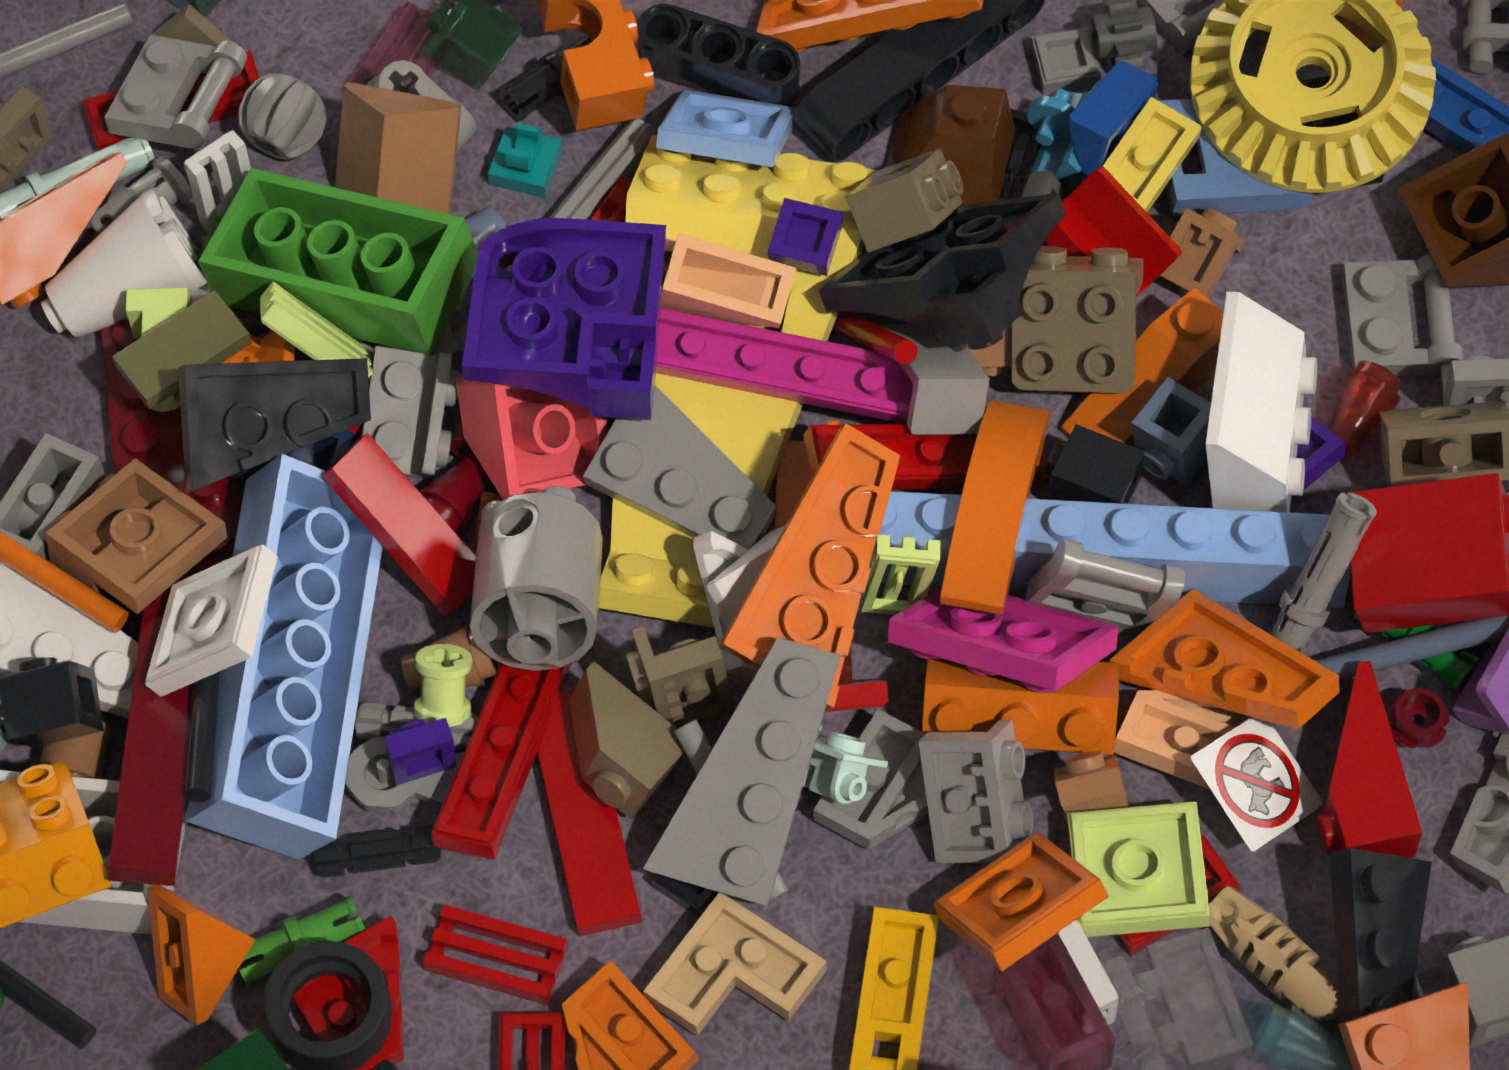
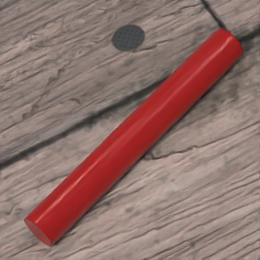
(875, 337)

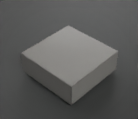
(1065, 60)

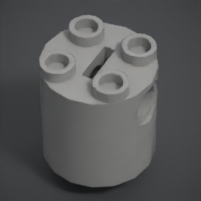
(536, 580)

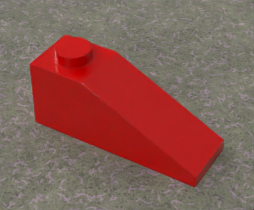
(1368, 790)

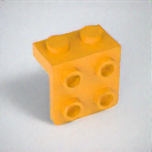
(45, 844)

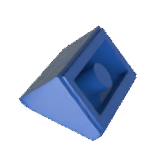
(1108, 113)

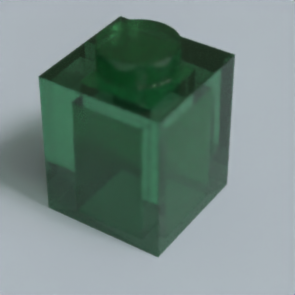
(470, 39)

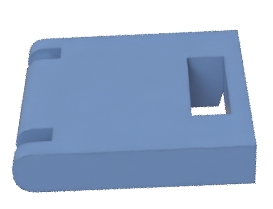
(1222, 183)

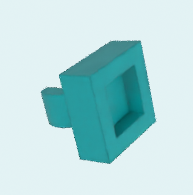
(525, 160)

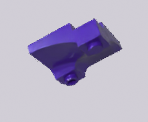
(571, 313)

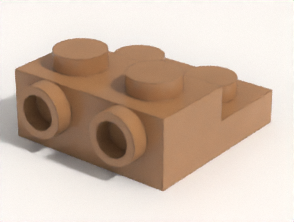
(133, 536)

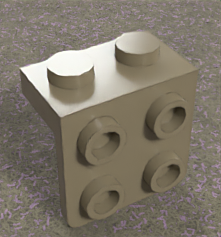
(1077, 322)

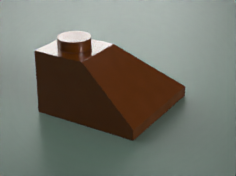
(972, 130)

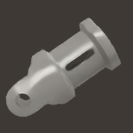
(163, 177)

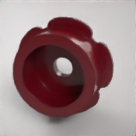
(1419, 703)

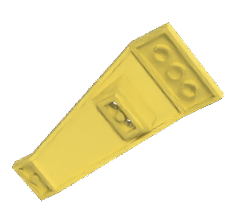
(734, 206)

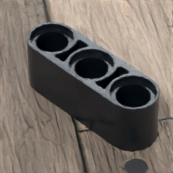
(703, 36)

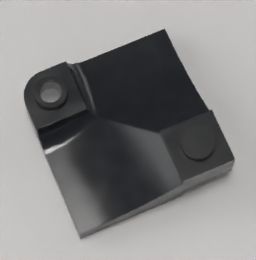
(955, 278)

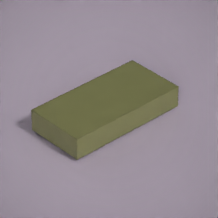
(197, 335)

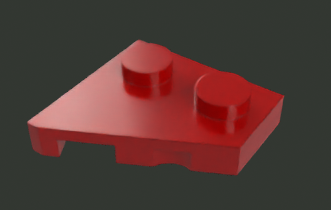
(338, 1004)

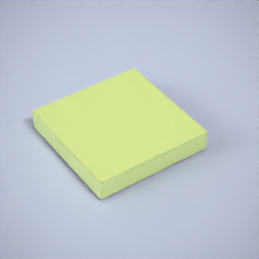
(1148, 866)

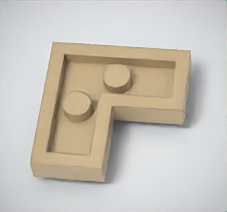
(731, 950)

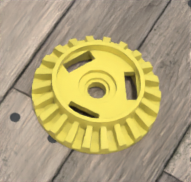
(1260, 118)

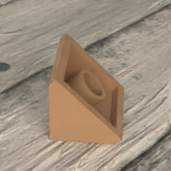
(398, 146)

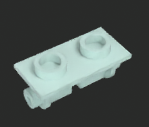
(840, 767)

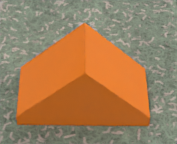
(193, 953)

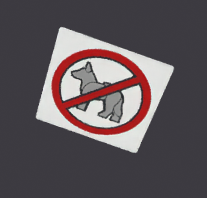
(1256, 781)

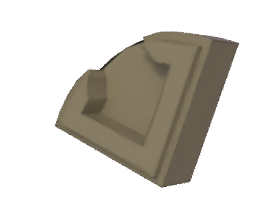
(191, 27)

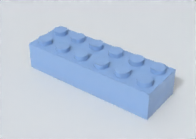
(295, 702)

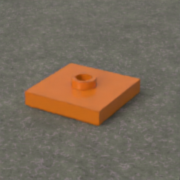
(1020, 900)

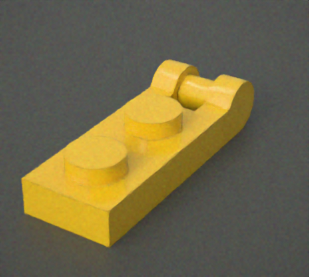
(895, 988)

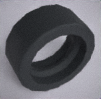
(314, 962)

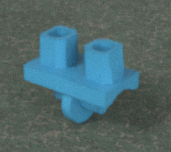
(1057, 153)

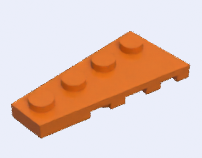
(824, 21)
(821, 557)

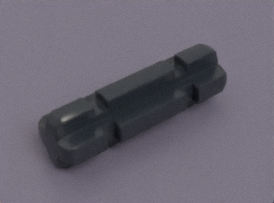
(377, 852)

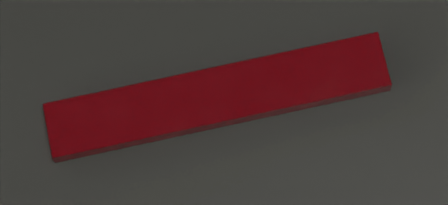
(152, 768)

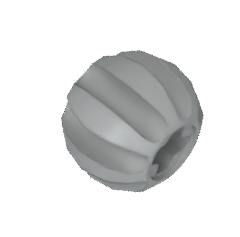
(282, 116)

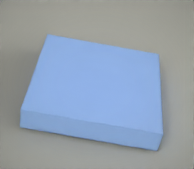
(726, 128)

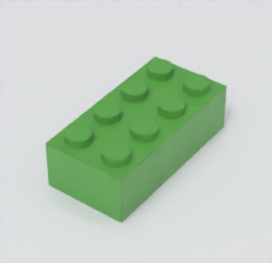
(351, 257)

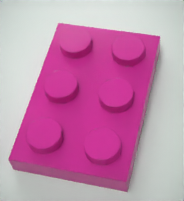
(1025, 643)

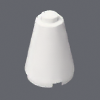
(136, 251)

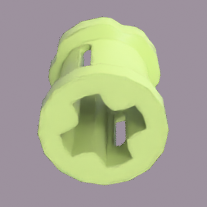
(443, 683)

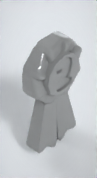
(374, 788)

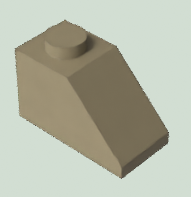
(620, 741)

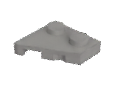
(893, 793)

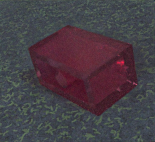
(1055, 1010)

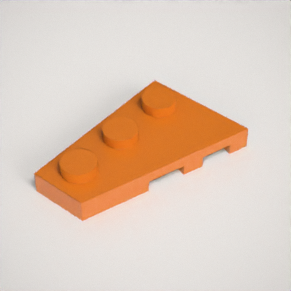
(1226, 663)
(1413, 1034)

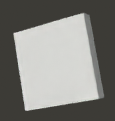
(211, 620)

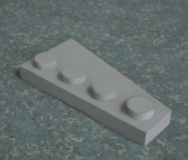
(747, 792)

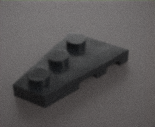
(264, 409)
(1376, 928)

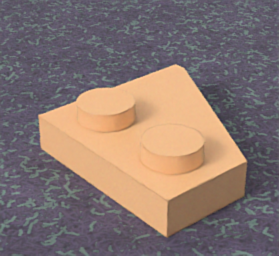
(1170, 729)

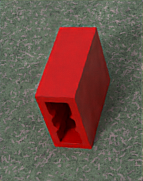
(1433, 554)

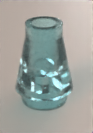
(1297, 1042)

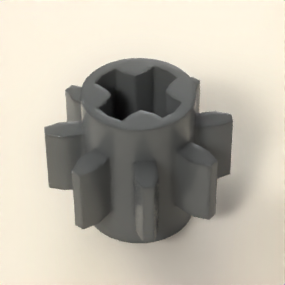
(1123, 32)

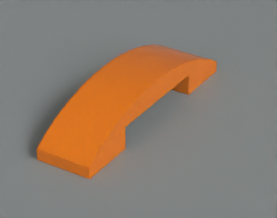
(993, 506)

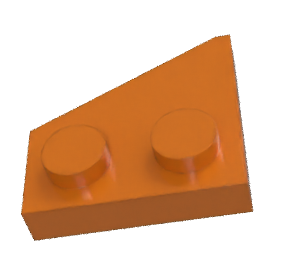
(620, 1028)

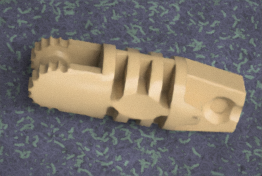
(1274, 954)

